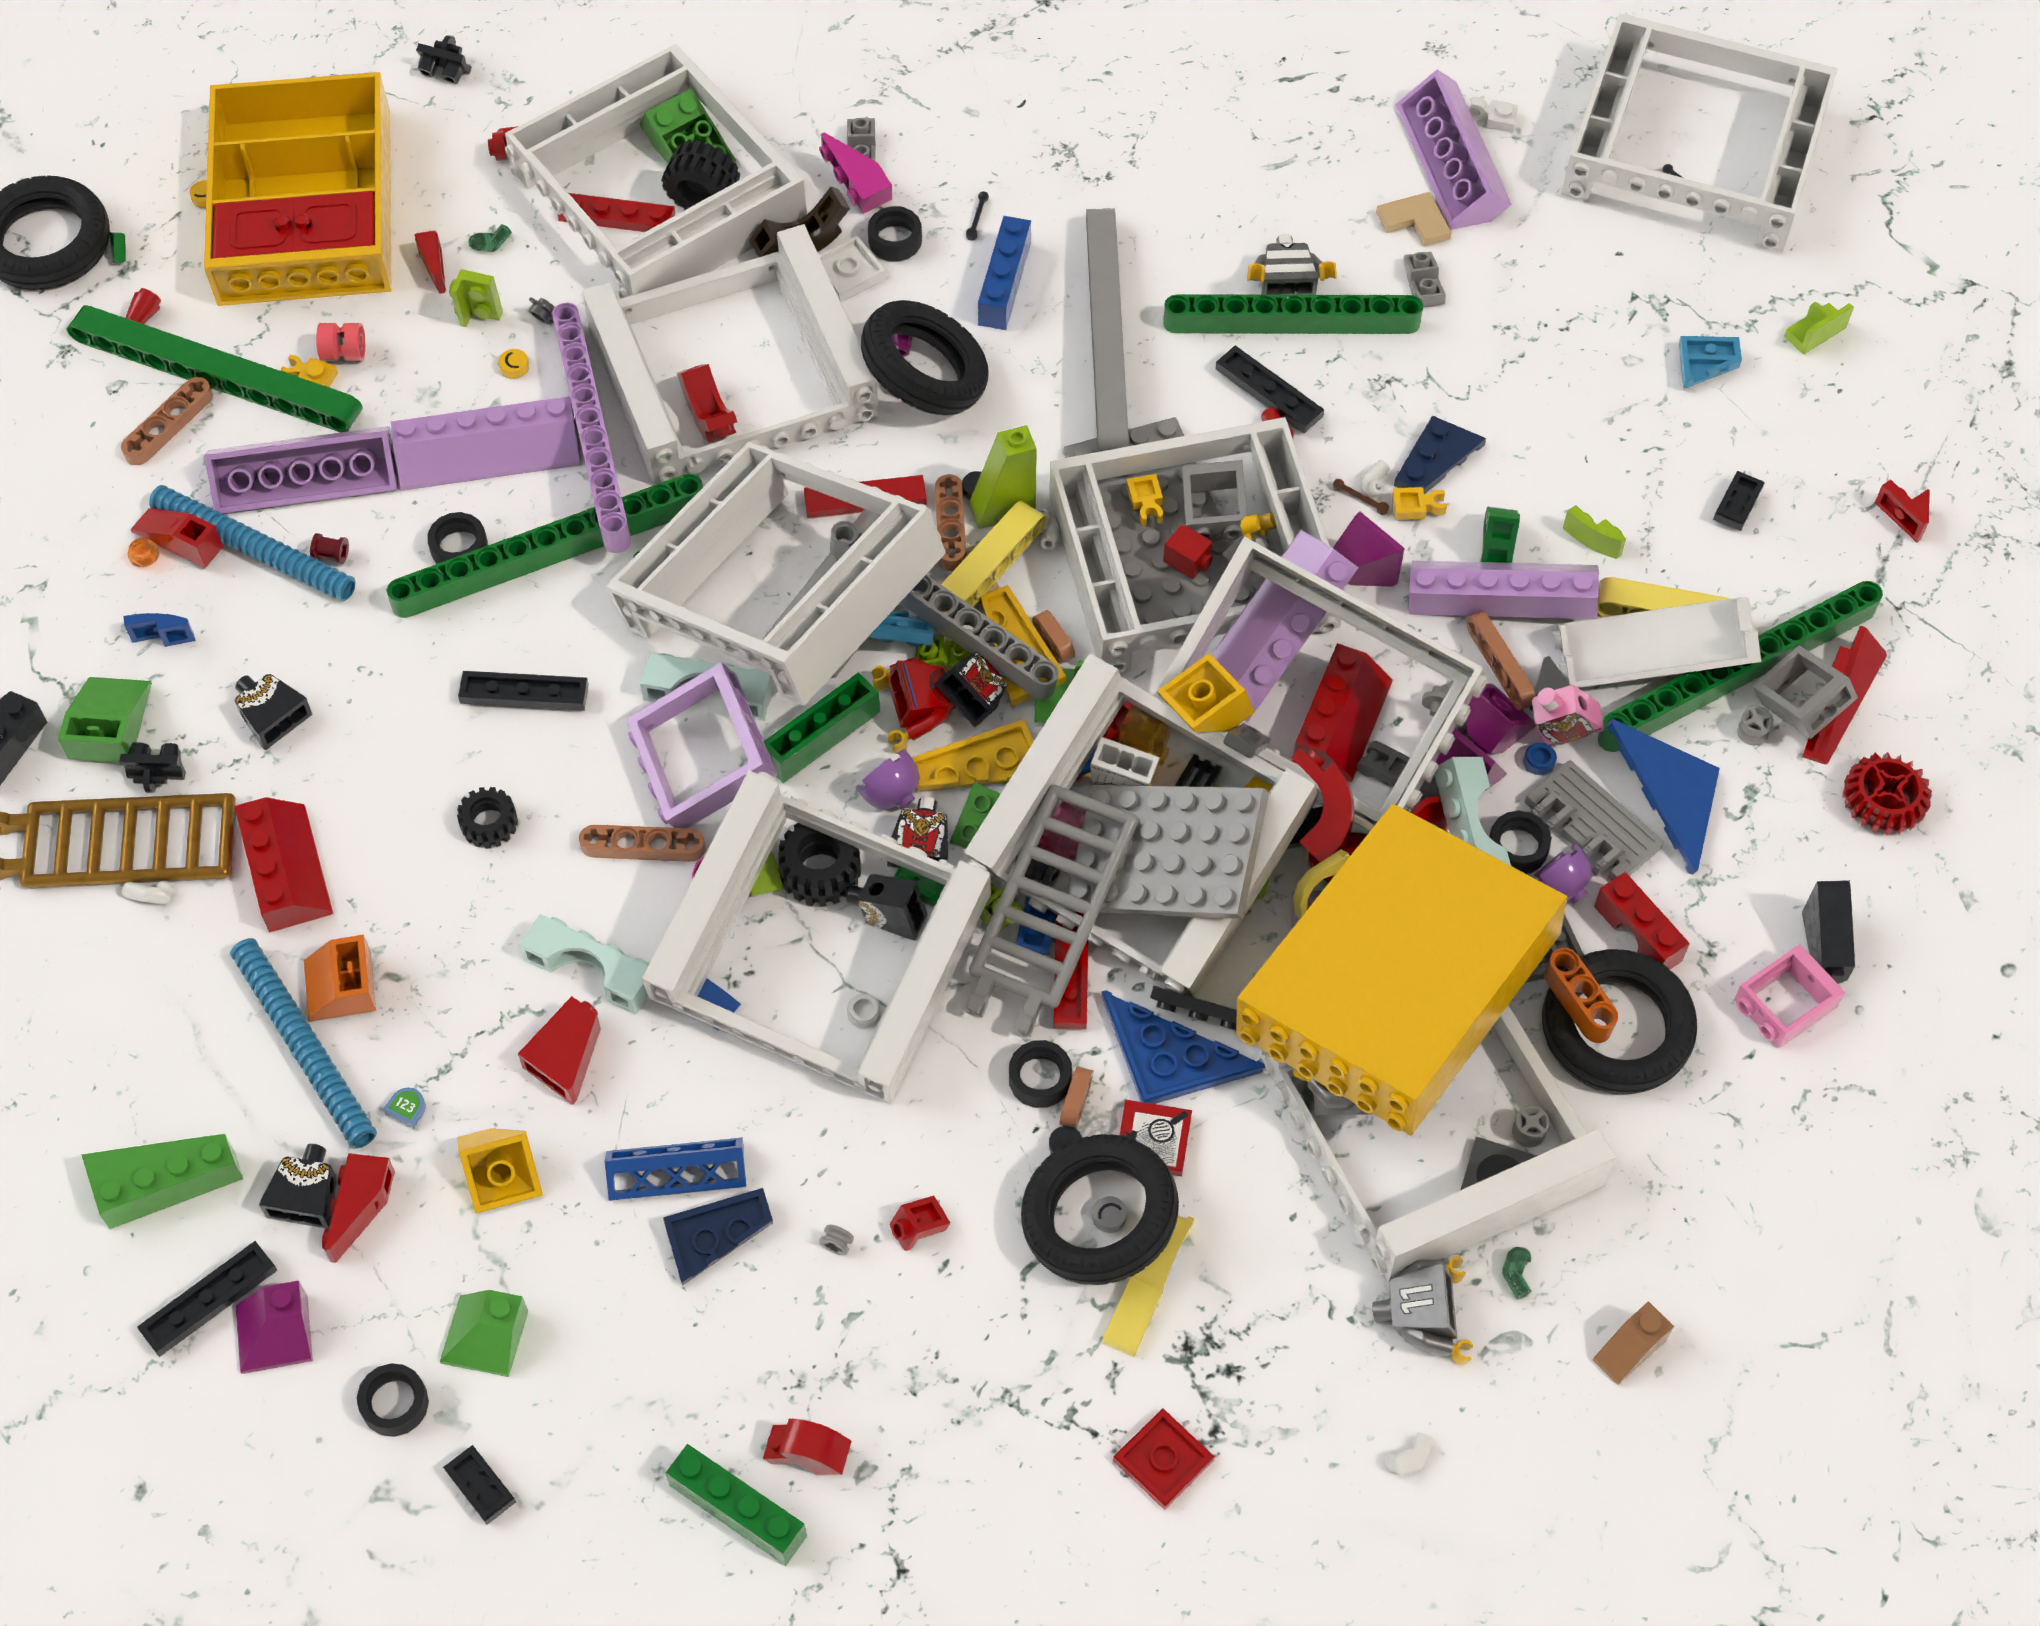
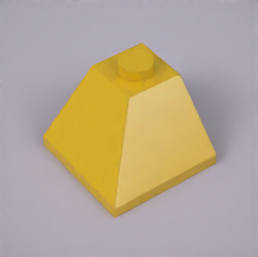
(1207, 697)
(498, 1168)

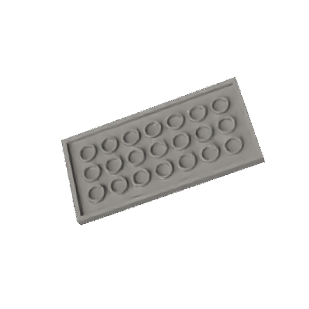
(1156, 587)

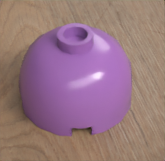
(891, 783)
(1567, 873)

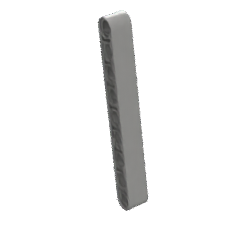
(962, 614)

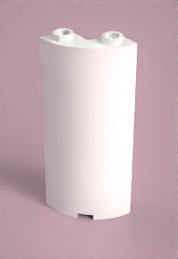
(1657, 642)

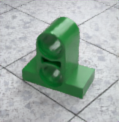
(1499, 534)

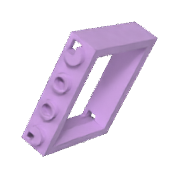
(672, 704)

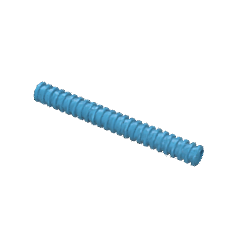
(260, 546)
(303, 1043)

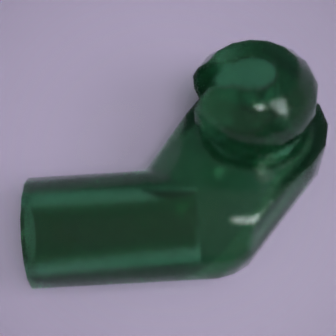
(489, 241)
(1513, 1269)

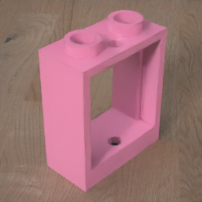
(1809, 976)

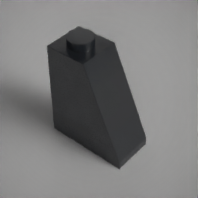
(1830, 928)

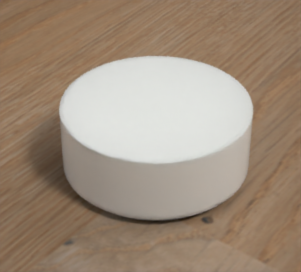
(863, 1011)

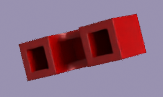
(1625, 903)

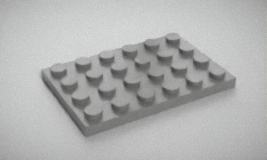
(1186, 855)

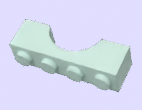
(666, 673)
(1460, 786)
(553, 944)

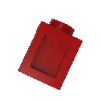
(918, 1221)

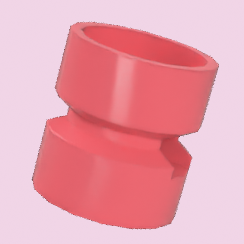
(330, 341)

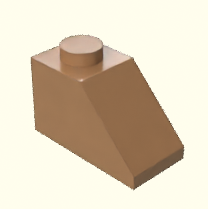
(1633, 1343)

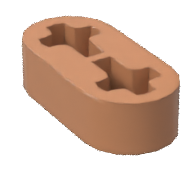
(1054, 636)
(1076, 1097)

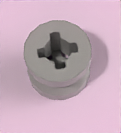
(1756, 717)
(1530, 1118)

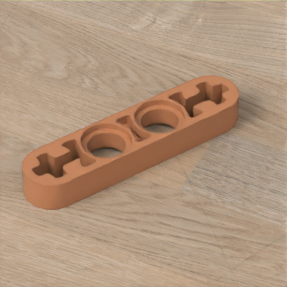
(163, 418)
(950, 522)
(1500, 660)
(641, 848)

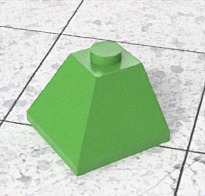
(485, 1332)

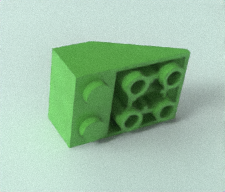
(681, 121)
(104, 719)

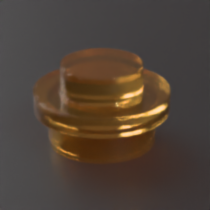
(143, 552)

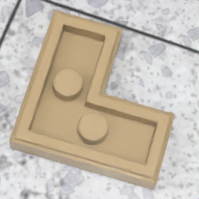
(1418, 212)

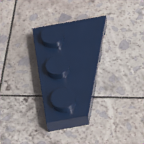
(1436, 453)
(714, 1230)

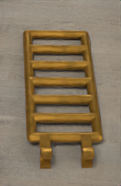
(29, 823)

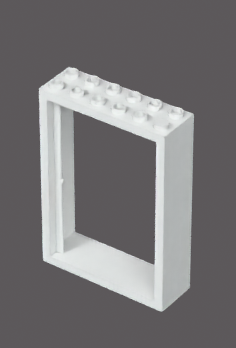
(1454, 709)

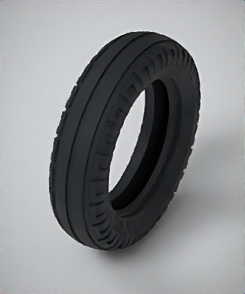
(69, 262)
(905, 380)
(1620, 1075)
(1123, 1257)

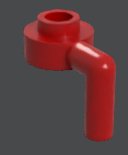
(498, 143)

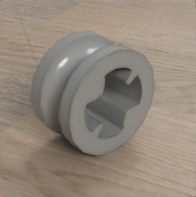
(836, 1239)

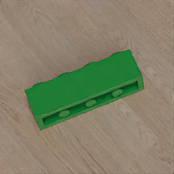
(822, 726)
(736, 1504)

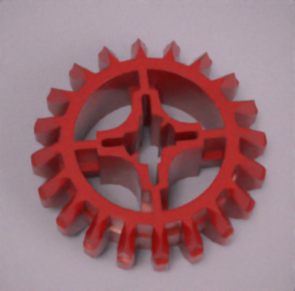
(1887, 804)

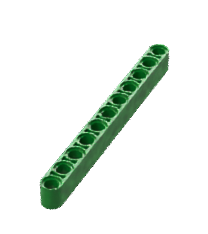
(221, 369)
(563, 538)
(1806, 629)

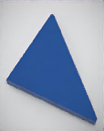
(1674, 785)
(1169, 1057)

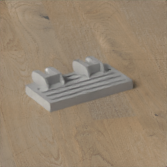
(1594, 821)

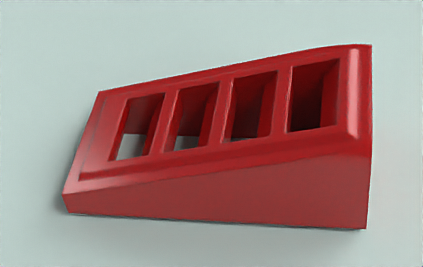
(431, 255)

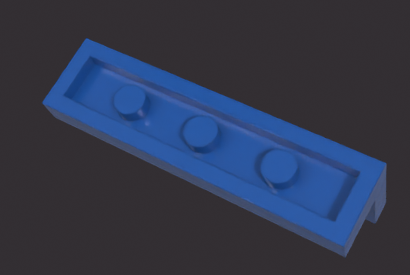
(673, 1156)

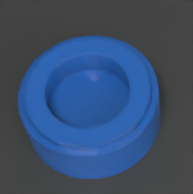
(1540, 758)

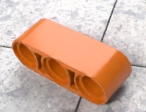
(1581, 1010)

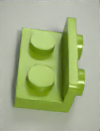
(475, 295)

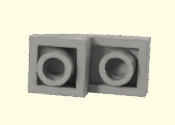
(862, 136)
(1423, 278)

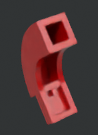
(706, 404)
(1338, 806)

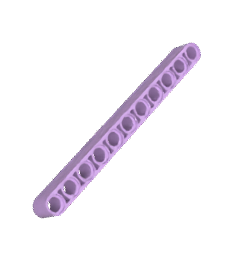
(591, 428)

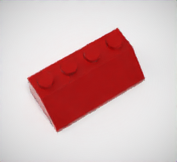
(1344, 709)
(283, 862)

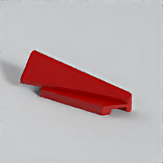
(1861, 667)

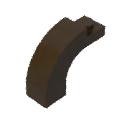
(820, 223)

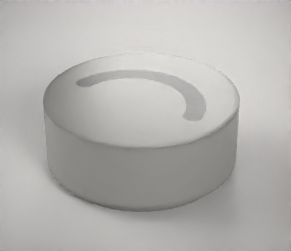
(1109, 1214)

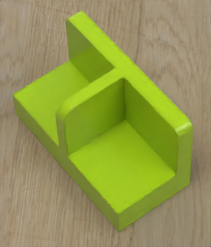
(1818, 326)

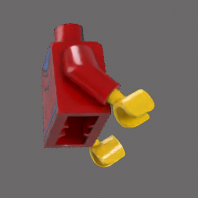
(915, 697)

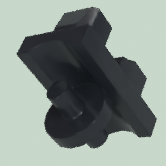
(443, 54)
(153, 769)

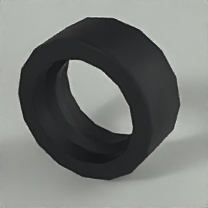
(890, 217)
(450, 524)
(1531, 824)
(1040, 1050)
(378, 1378)

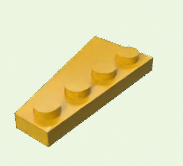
(1008, 613)
(978, 759)

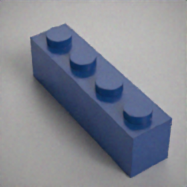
(1004, 273)

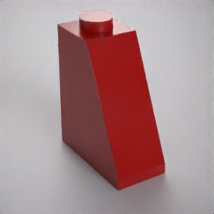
(563, 1049)

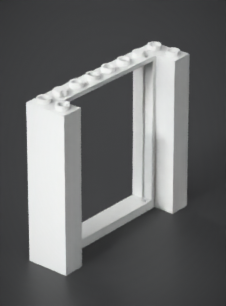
(1792, 155)
(690, 241)
(815, 312)
(1092, 547)
(835, 612)
(1058, 759)
(725, 883)
(1482, 1208)

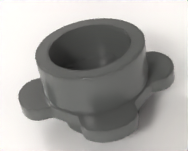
(541, 309)

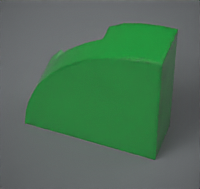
(118, 246)

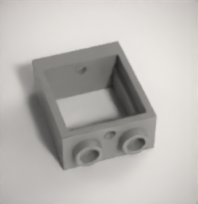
(1210, 478)
(1811, 716)

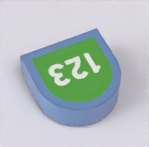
(406, 1106)

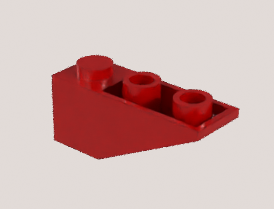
(180, 534)
(362, 1194)

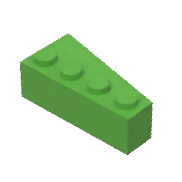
(158, 1175)

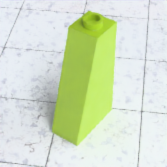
(1006, 477)

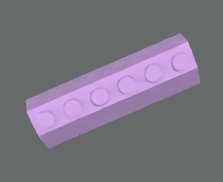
(1452, 152)
(485, 443)
(301, 470)
(1504, 589)
(1278, 621)

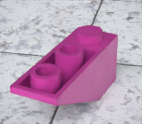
(862, 176)

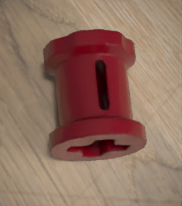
(329, 548)

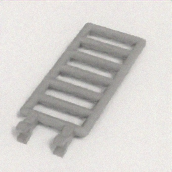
(1035, 997)

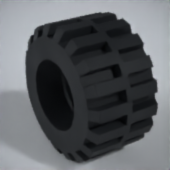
(697, 173)
(817, 884)

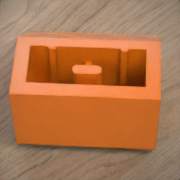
(340, 979)

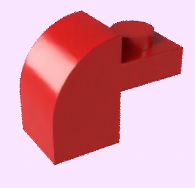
(808, 1445)

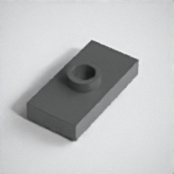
(1246, 740)

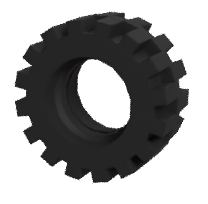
(481, 802)

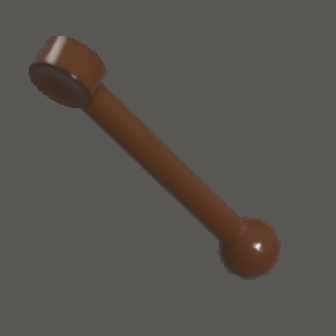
(1382, 507)

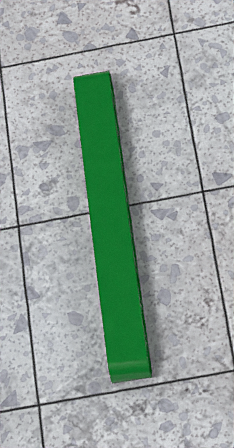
(1292, 314)

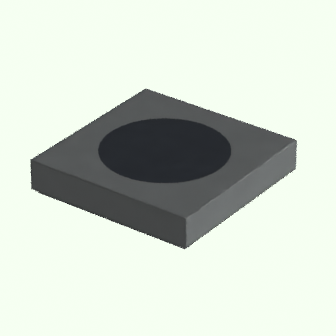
(1490, 1159)

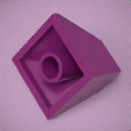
(1372, 551)
(1496, 721)
(274, 1328)

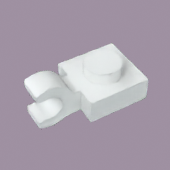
(1498, 114)

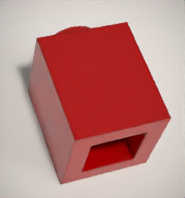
(1188, 551)

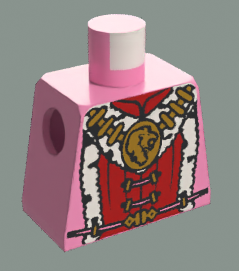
(1566, 715)

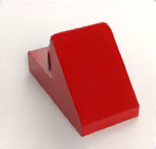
(1907, 513)

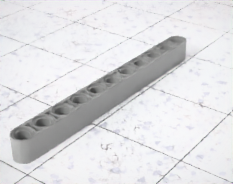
(1106, 330)

